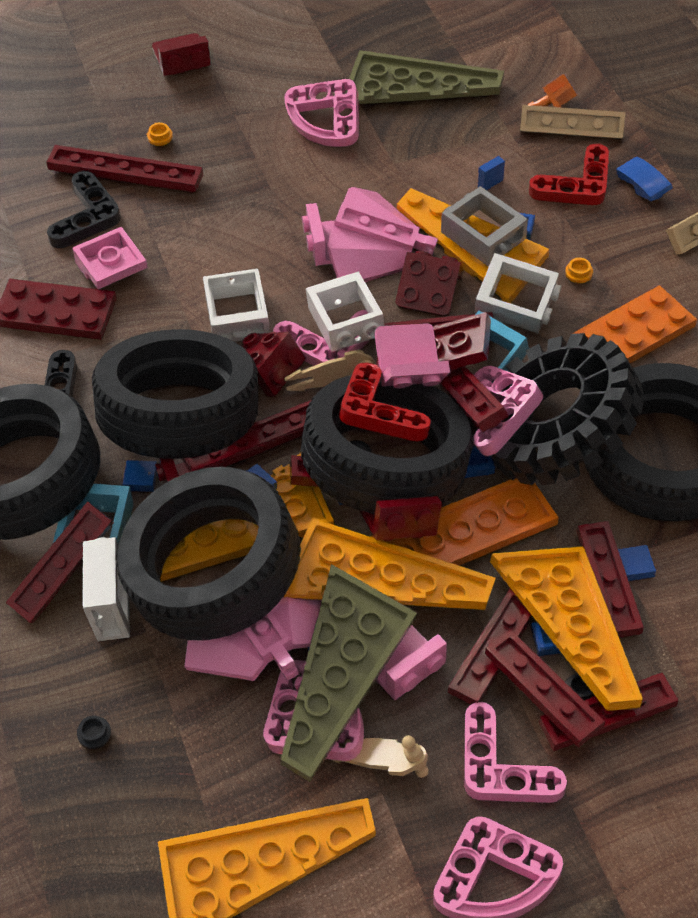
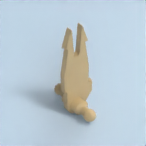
(328, 371)
(391, 756)

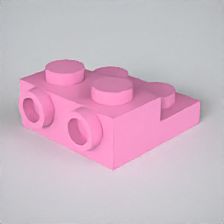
(109, 258)

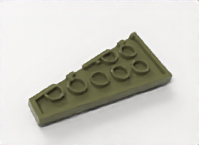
(401, 78)
(347, 653)

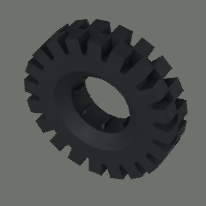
(601, 412)

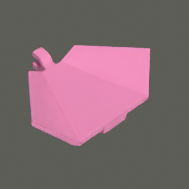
(372, 237)
(250, 650)

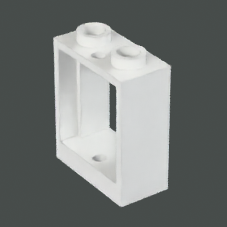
(341, 293)
(511, 313)
(237, 325)
(103, 594)

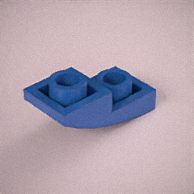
(646, 179)

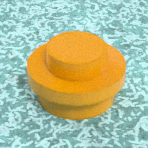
(159, 134)
(579, 270)

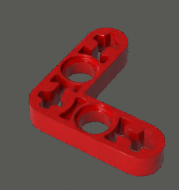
(587, 184)
(364, 412)

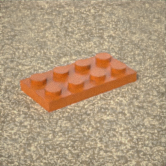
(643, 323)

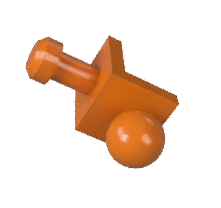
(557, 93)

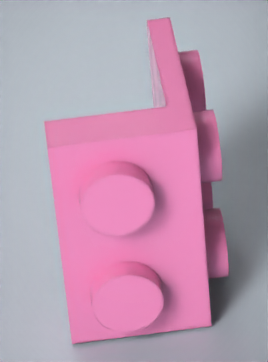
(318, 234)
(409, 356)
(412, 663)

